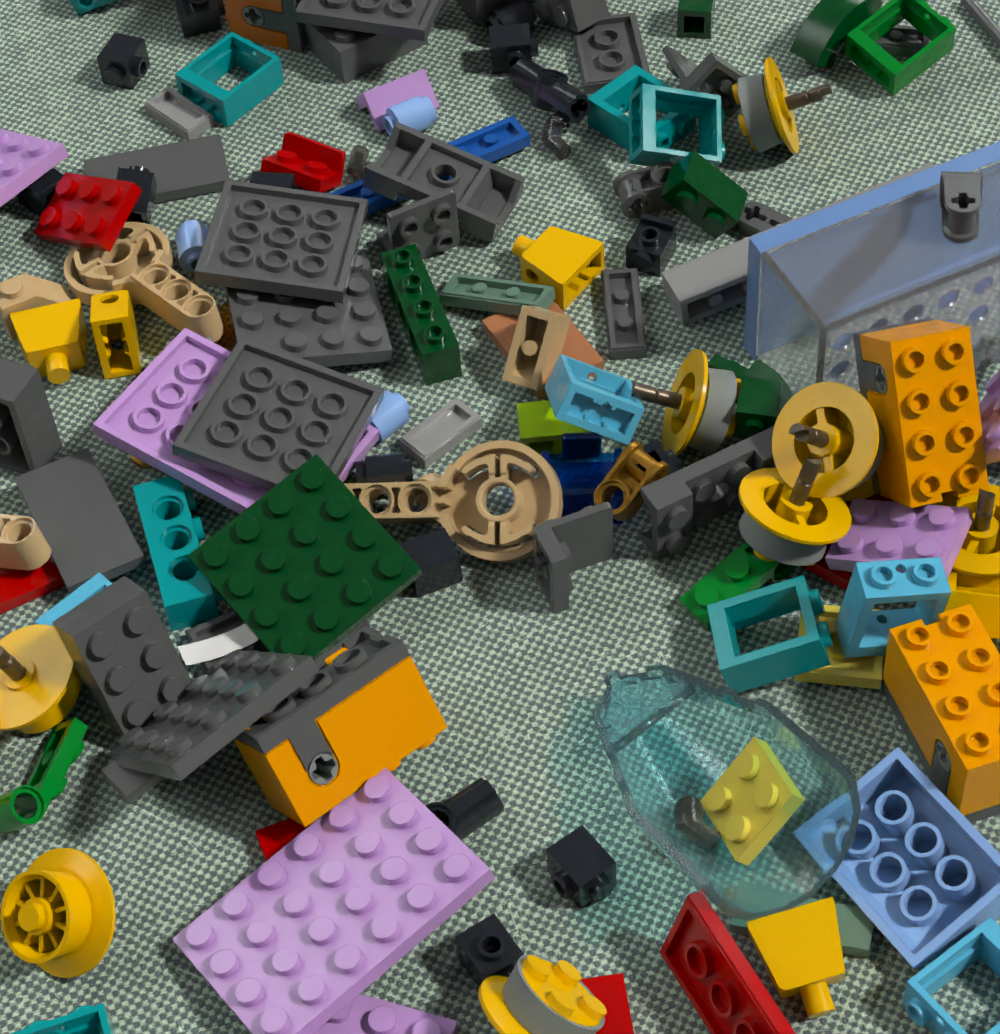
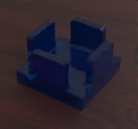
(581, 470)

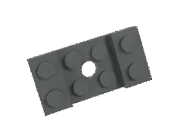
(411, 167)
(701, 493)

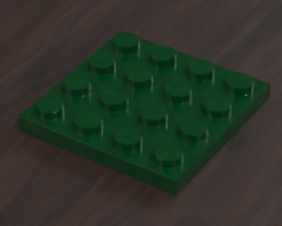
(305, 563)

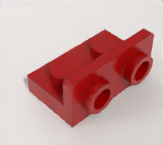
(313, 163)

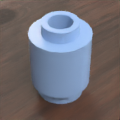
(413, 112)
(189, 243)
(390, 415)

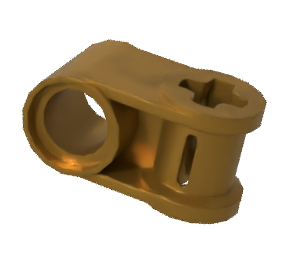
(629, 478)

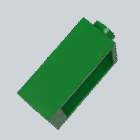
(879, 63)

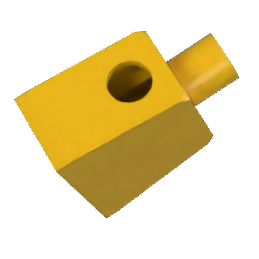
(560, 261)
(113, 320)
(53, 338)
(802, 953)

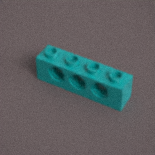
(171, 538)

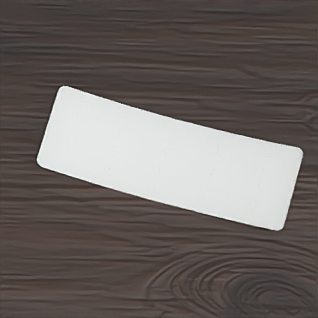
(217, 646)

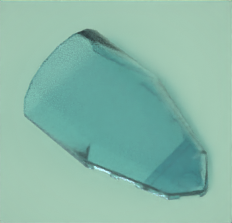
(677, 738)

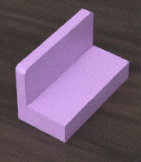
(394, 92)

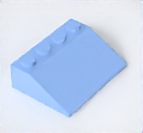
(918, 863)

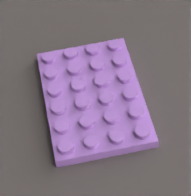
(160, 403)
(333, 910)

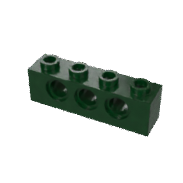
(421, 314)

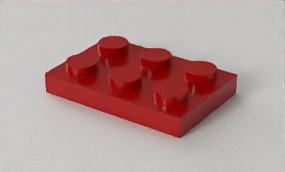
(87, 211)

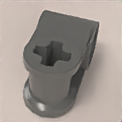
(645, 191)
(960, 204)

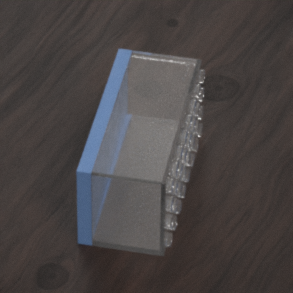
(871, 268)

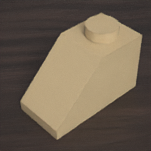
(26, 293)
(535, 346)

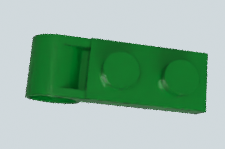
(732, 577)
(46, 778)

